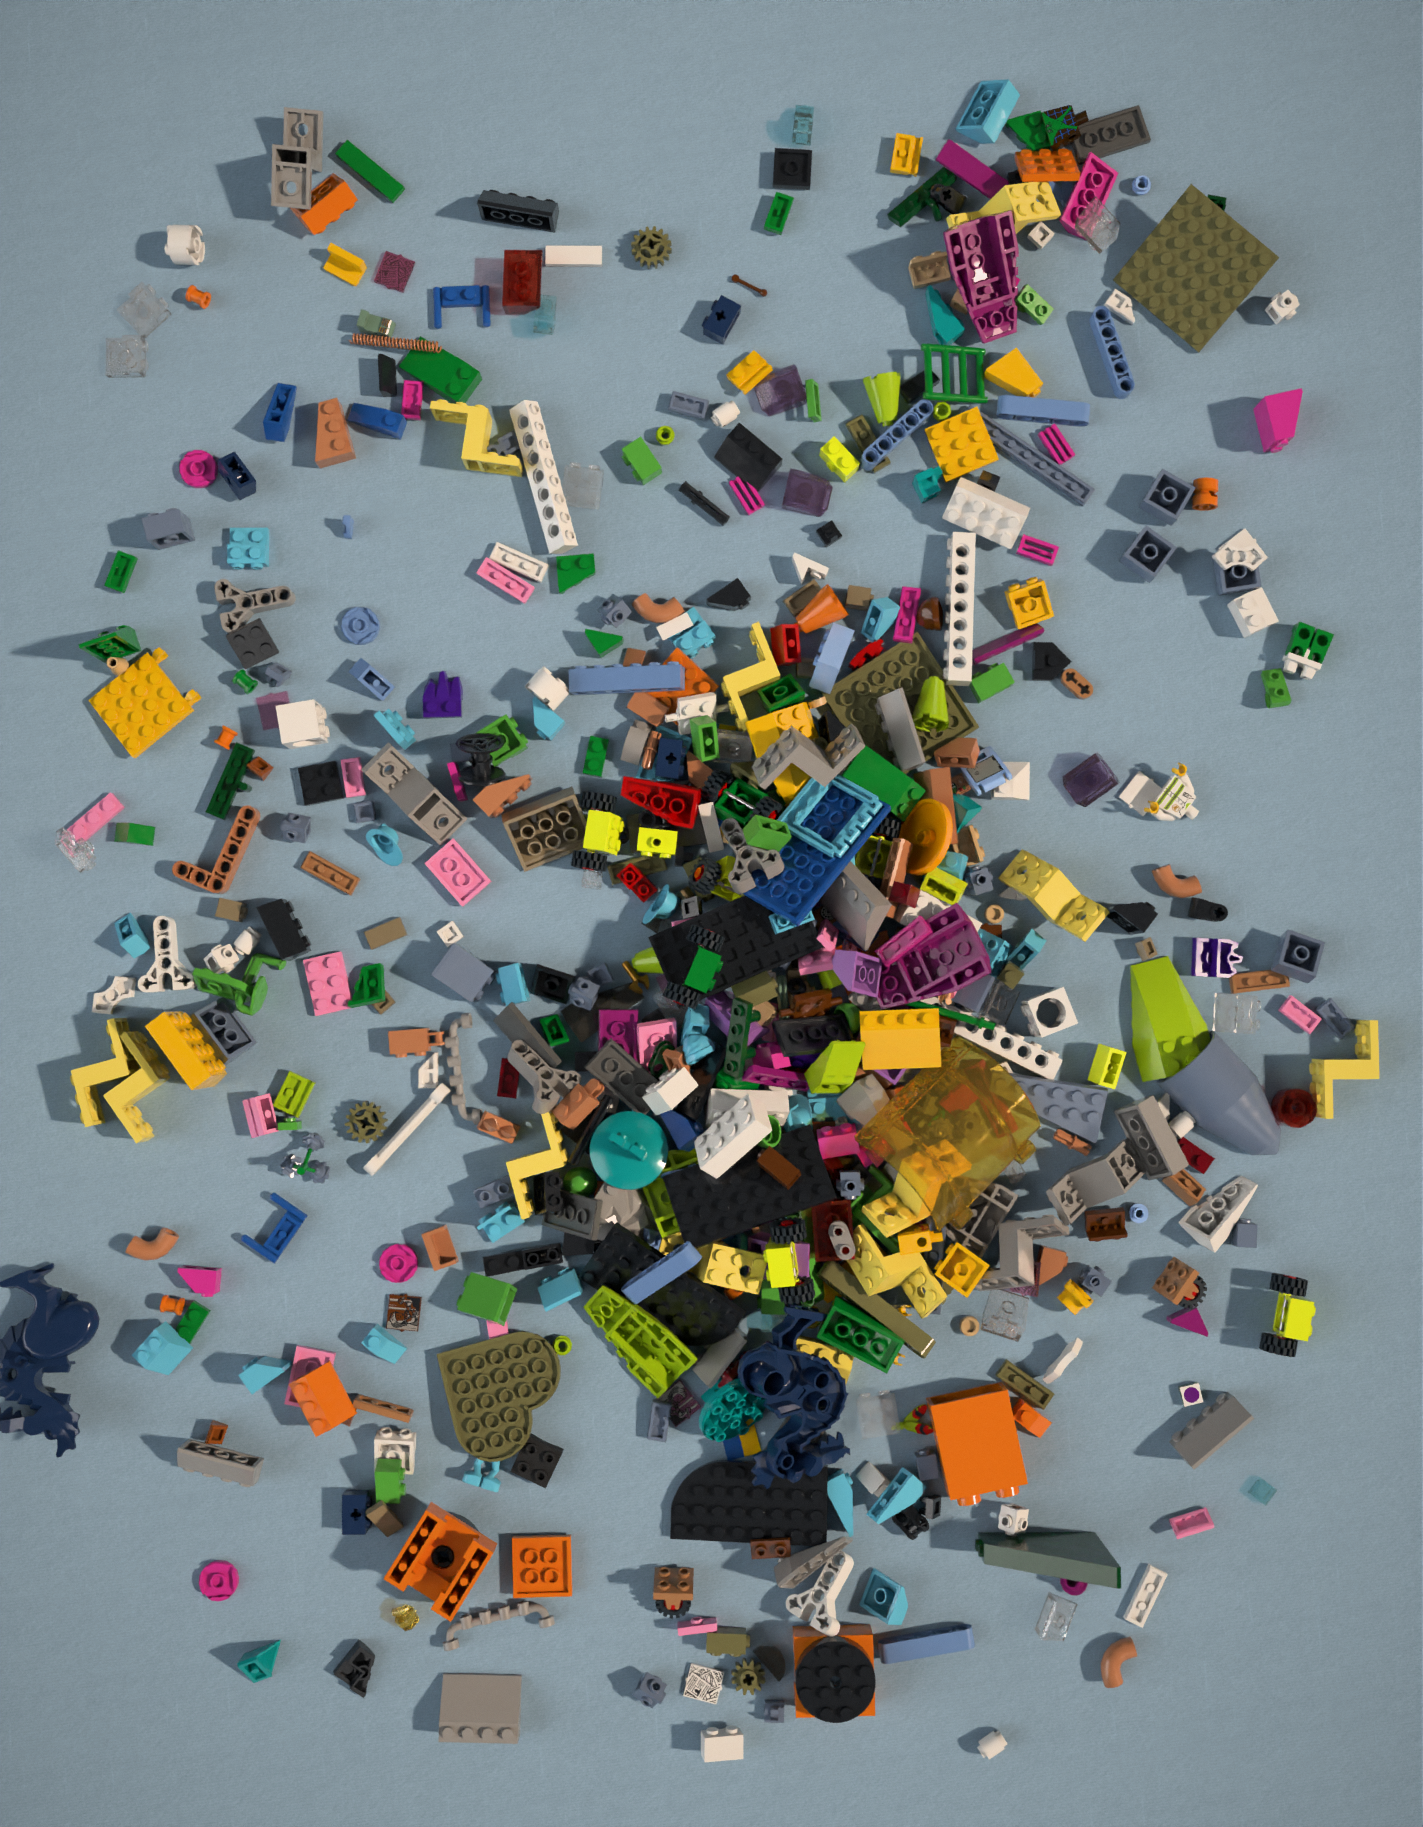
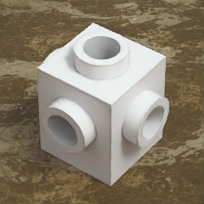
(1282, 306)
(221, 959)
(1013, 1519)

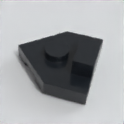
(1047, 661)

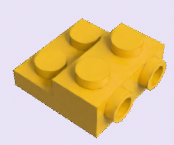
(1029, 602)
(961, 1269)

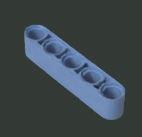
(1111, 343)
(1043, 410)
(900, 427)
(661, 1273)
(926, 1643)

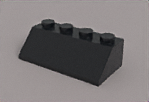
(518, 210)
(704, 1074)

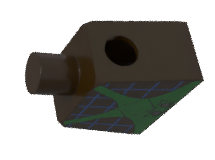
(1063, 125)

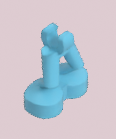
(486, 1482)

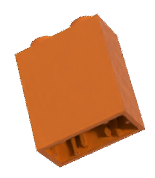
(977, 1443)

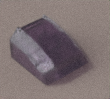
(781, 391)
(806, 493)
(1090, 780)

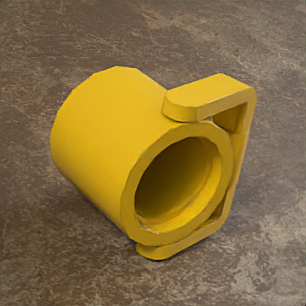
(1074, 1297)

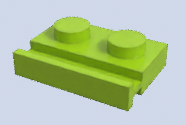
(294, 1094)

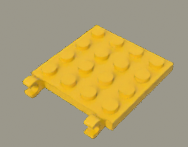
(143, 704)

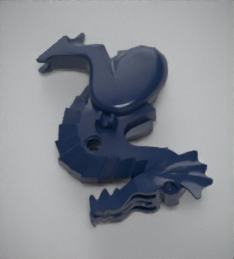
(41, 1347)
(799, 1388)

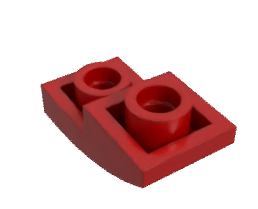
(869, 651)
(637, 882)

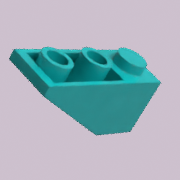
(944, 324)

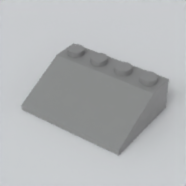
(856, 905)
(480, 1708)

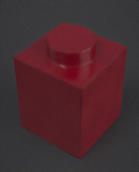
(904, 894)

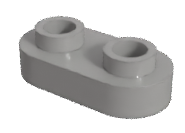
(841, 1240)

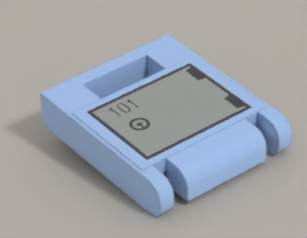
(987, 771)

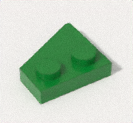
(1030, 131)
(574, 569)
(369, 987)

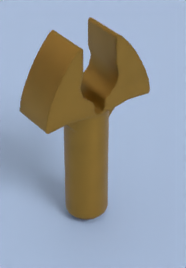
(636, 978)

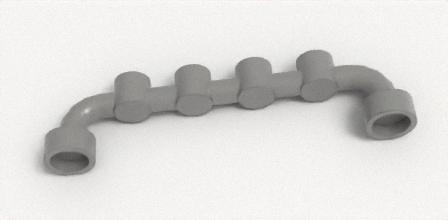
(455, 1062)
(504, 1613)

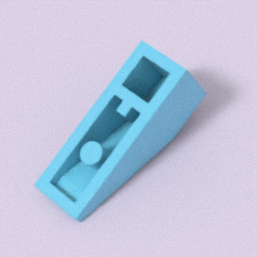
(695, 1023)
(899, 1495)
(842, 1497)

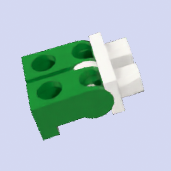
(1306, 650)

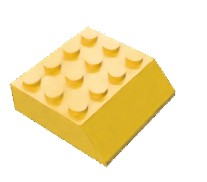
(187, 1050)

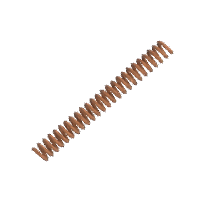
(395, 342)

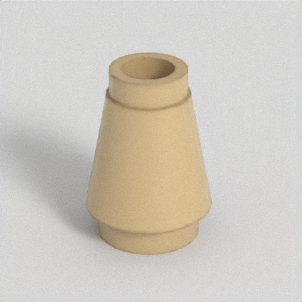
(117, 665)

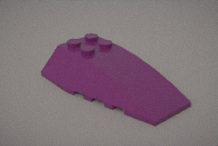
(985, 271)
(938, 964)

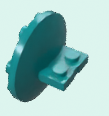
(628, 1150)
(728, 1411)

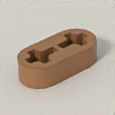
(1080, 680)

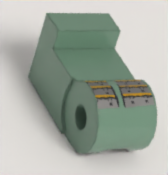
(375, 325)

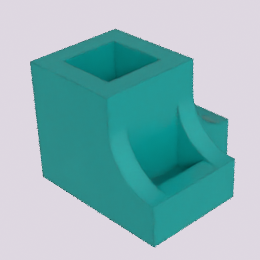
(926, 483)

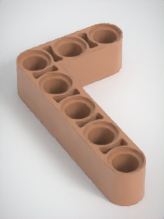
(225, 856)

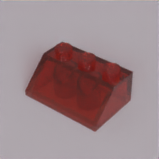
(522, 281)
(822, 1217)

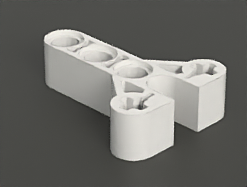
(158, 970)
(810, 1599)

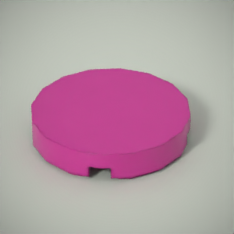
(198, 469)
(398, 1263)
(218, 1580)

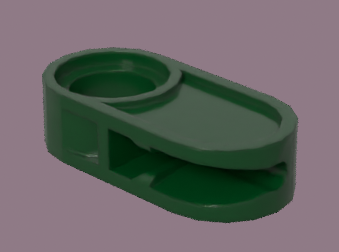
(657, 1058)

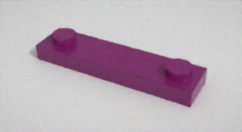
(775, 1077)

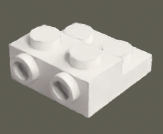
(396, 1445)

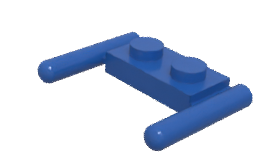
(461, 297)
(281, 1234)

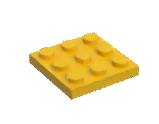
(961, 444)

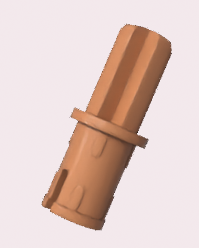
(651, 750)
(1072, 1142)

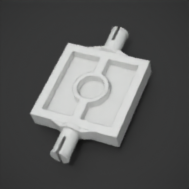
(694, 707)

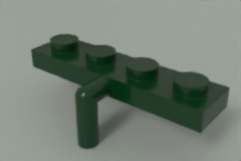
(920, 198)
(231, 781)

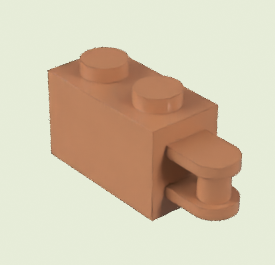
(412, 1041)
(578, 1103)

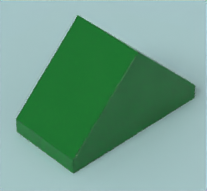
(603, 642)
(134, 834)
(553, 1030)

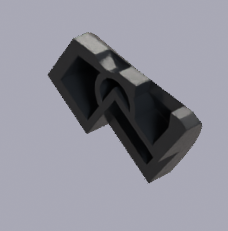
(356, 1668)

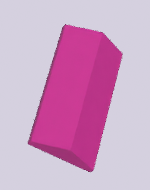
(1095, 180)

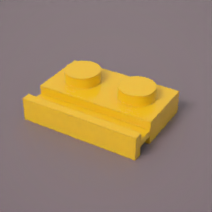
(906, 154)
(749, 372)

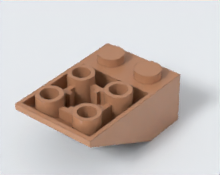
(497, 795)

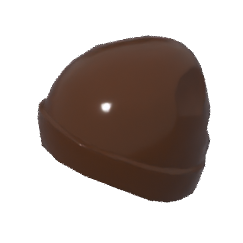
(930, 614)

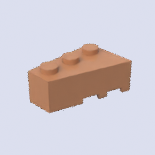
(333, 436)

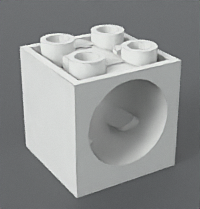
(302, 724)
(1065, 1017)

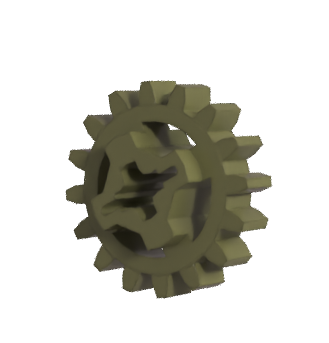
(660, 245)
(369, 1113)

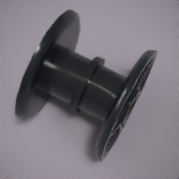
(481, 771)

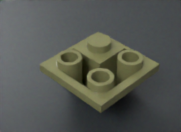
(745, 772)

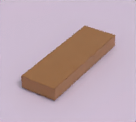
(330, 873)
(1257, 981)
(383, 1408)

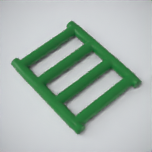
(962, 352)

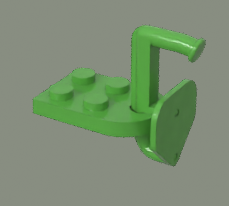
(237, 990)
(858, 1217)

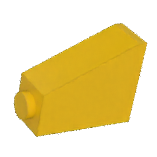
(1014, 375)

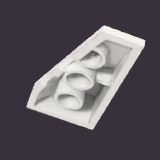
(1216, 1217)

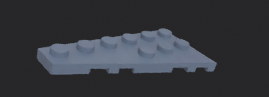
(1066, 1103)

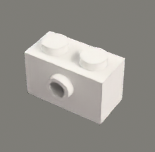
(721, 1744)

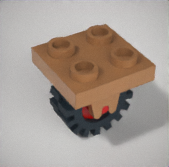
(1180, 1284)
(673, 1590)

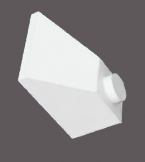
(1018, 786)

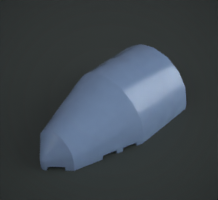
(1226, 1099)

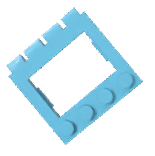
(807, 800)

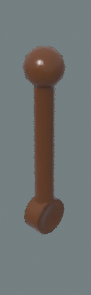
(735, 279)

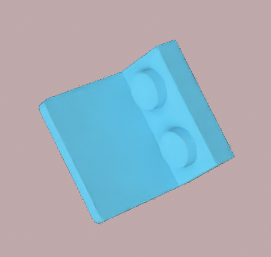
(997, 950)
(502, 1222)

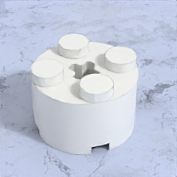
(185, 244)
(547, 688)

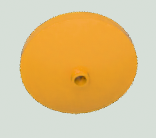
(930, 831)

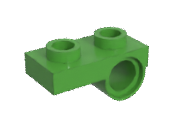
(1033, 304)
(1276, 688)

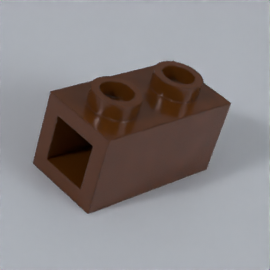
(778, 1167)

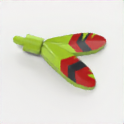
(910, 1424)

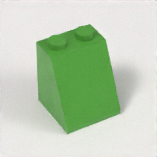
(486, 1298)

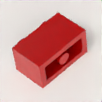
(786, 644)

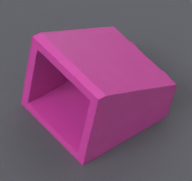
(1277, 419)

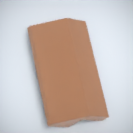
(939, 787)
(895, 869)

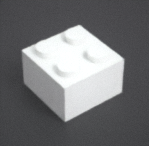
(669, 1090)

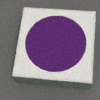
(1190, 1394)

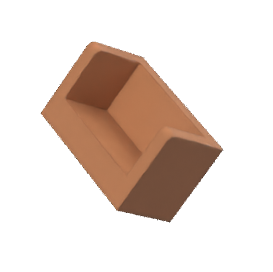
(440, 1247)

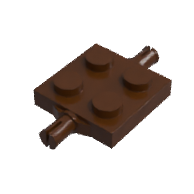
(811, 1004)

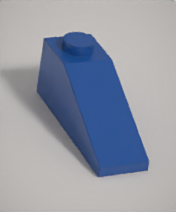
(279, 412)
(378, 419)
(682, 1129)

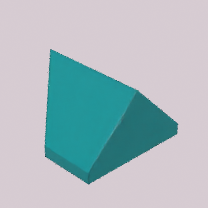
(964, 810)
(259, 1662)

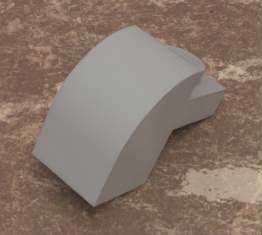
(635, 742)

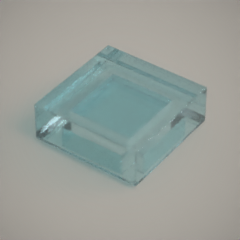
(1262, 1491)

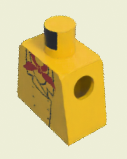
(911, 1241)

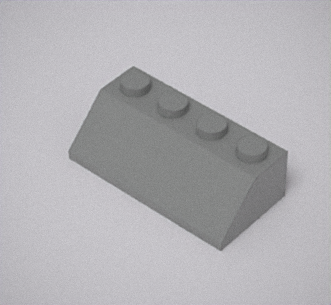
(900, 730)
(1151, 1137)
(1210, 1430)
(219, 1462)

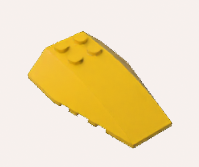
(768, 729)

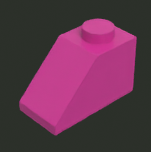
(202, 1279)

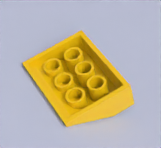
(900, 1039)

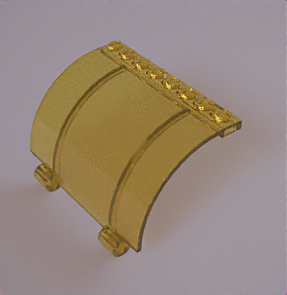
(954, 1130)

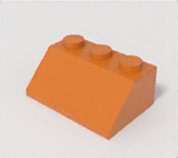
(327, 204)
(322, 1398)

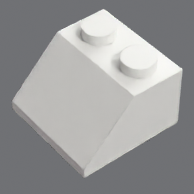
(1252, 612)

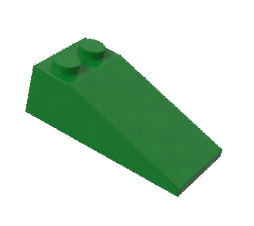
(442, 373)
(112, 644)
(885, 781)
(859, 1335)

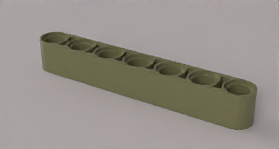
(876, 1307)

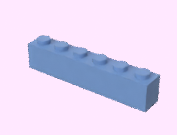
(627, 679)

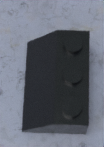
(748, 457)
(1133, 917)
(284, 929)

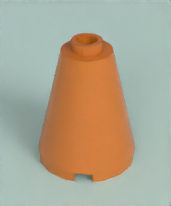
(821, 611)

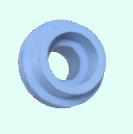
(1144, 180)
(1132, 1213)

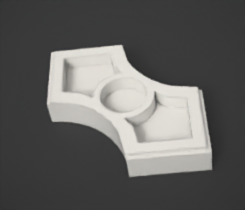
(1231, 556)
(120, 989)
(1058, 1366)

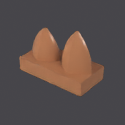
(675, 1059)
(498, 1127)

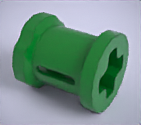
(244, 681)

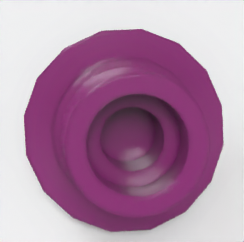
(1073, 1587)

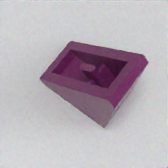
(1189, 1319)

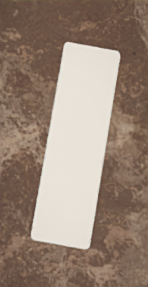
(711, 827)

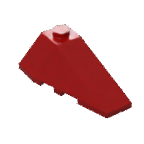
(668, 800)

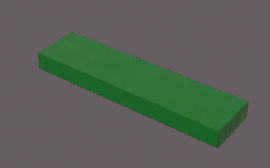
(370, 171)

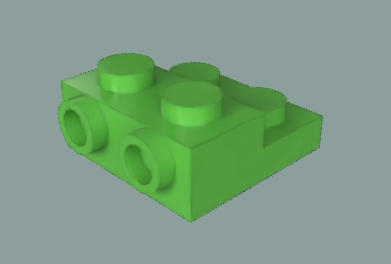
(513, 741)

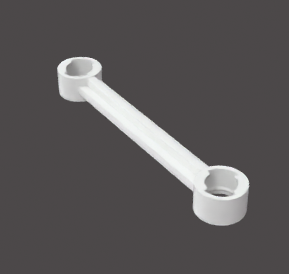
(404, 1132)

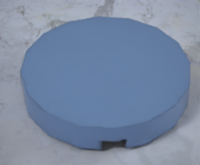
(360, 625)

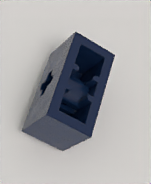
(720, 329)
(237, 475)
(663, 768)
(351, 1522)

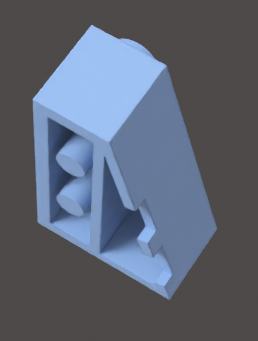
(831, 657)

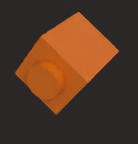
(1030, 1418)

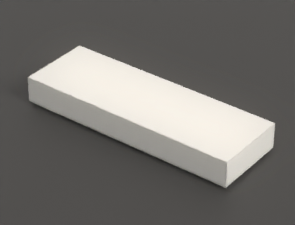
(573, 256)
(518, 562)
(1145, 1595)

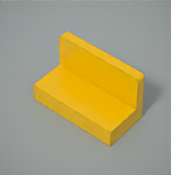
(344, 265)

